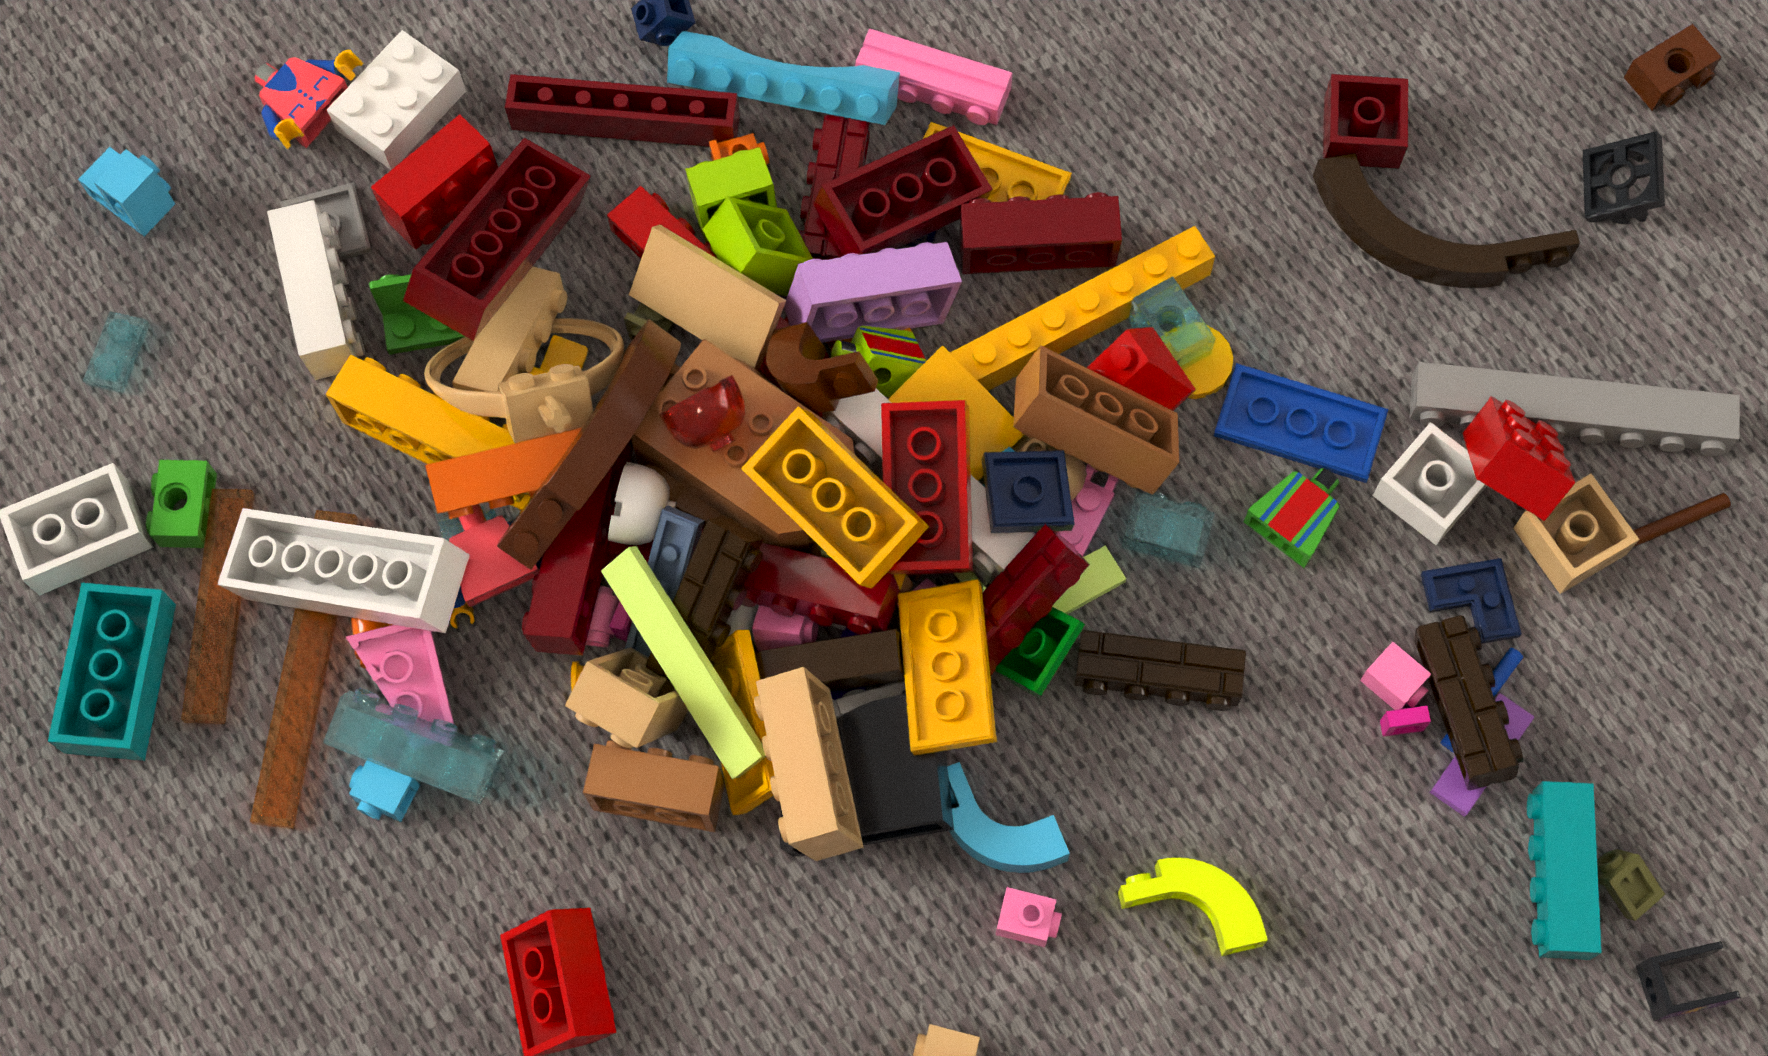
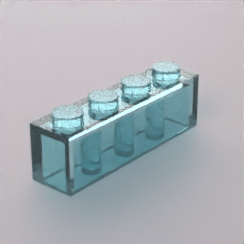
(413, 745)

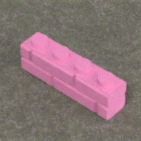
(939, 77)

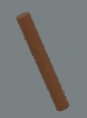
(1682, 518)

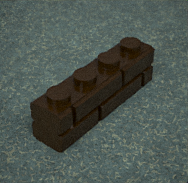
(715, 583)
(1160, 669)
(1467, 703)

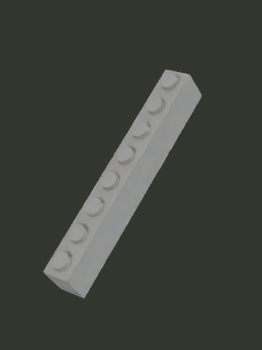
(1582, 407)

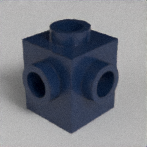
(662, 20)

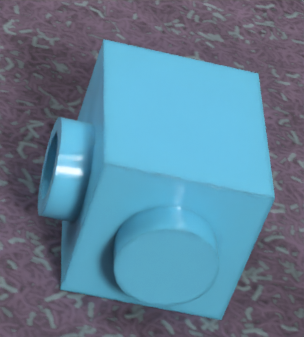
(382, 791)

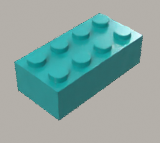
(112, 671)

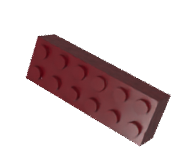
(496, 239)

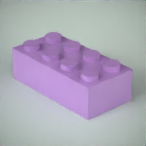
(875, 290)

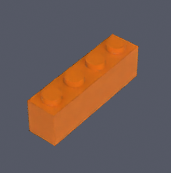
(495, 473)

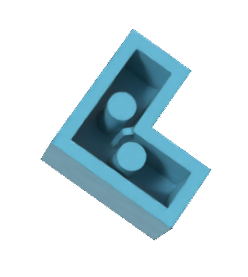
(129, 188)

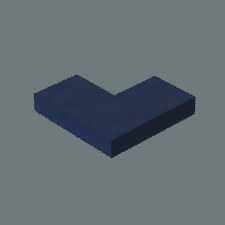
(1482, 588)

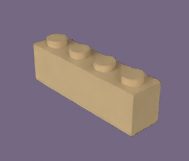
(514, 333)

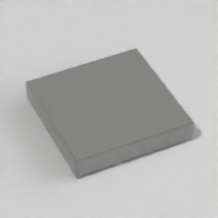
(345, 214)

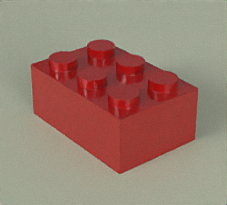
(435, 182)
(1518, 457)

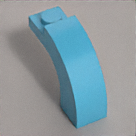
(1002, 846)

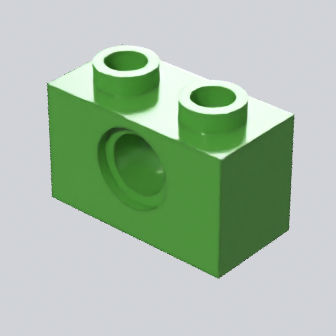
(174, 482)

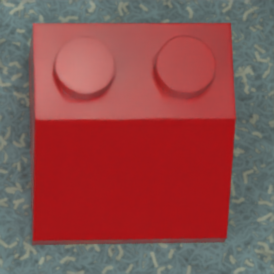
(1145, 366)

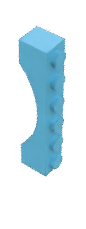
(846, 92)

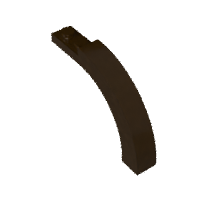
(1417, 253)

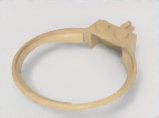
(540, 402)

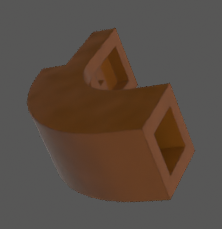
(817, 383)

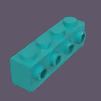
(1564, 870)

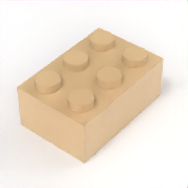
(626, 699)

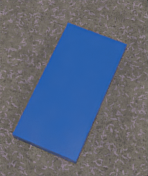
(1301, 422)

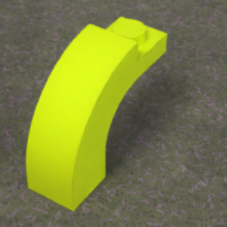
(1210, 889)

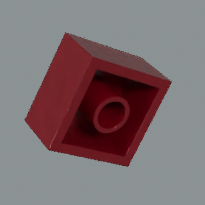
(1366, 119)

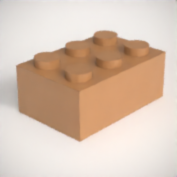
(654, 786)

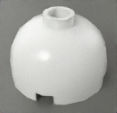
(638, 505)

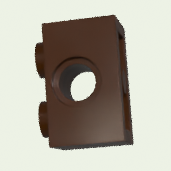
(1684, 52)

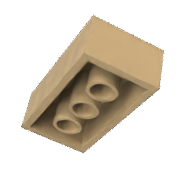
(807, 765)

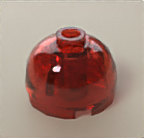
(707, 416)

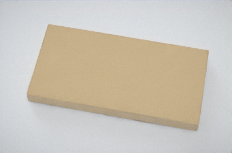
(706, 297)

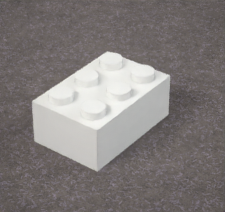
(396, 100)
(75, 529)

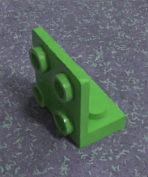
(404, 325)

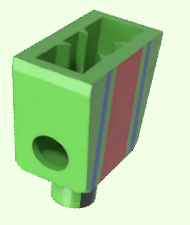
(1296, 514)

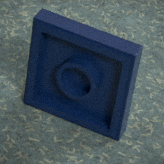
(1027, 491)

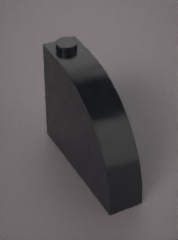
(891, 787)

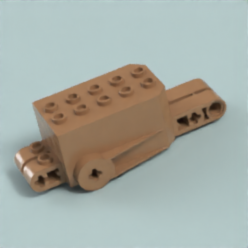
(713, 482)

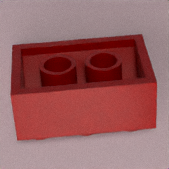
(557, 982)

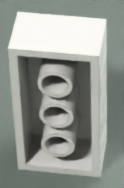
(315, 288)

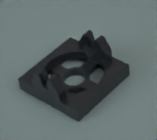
(1618, 152)

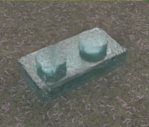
(116, 352)

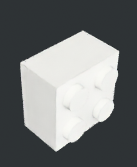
(1430, 484)

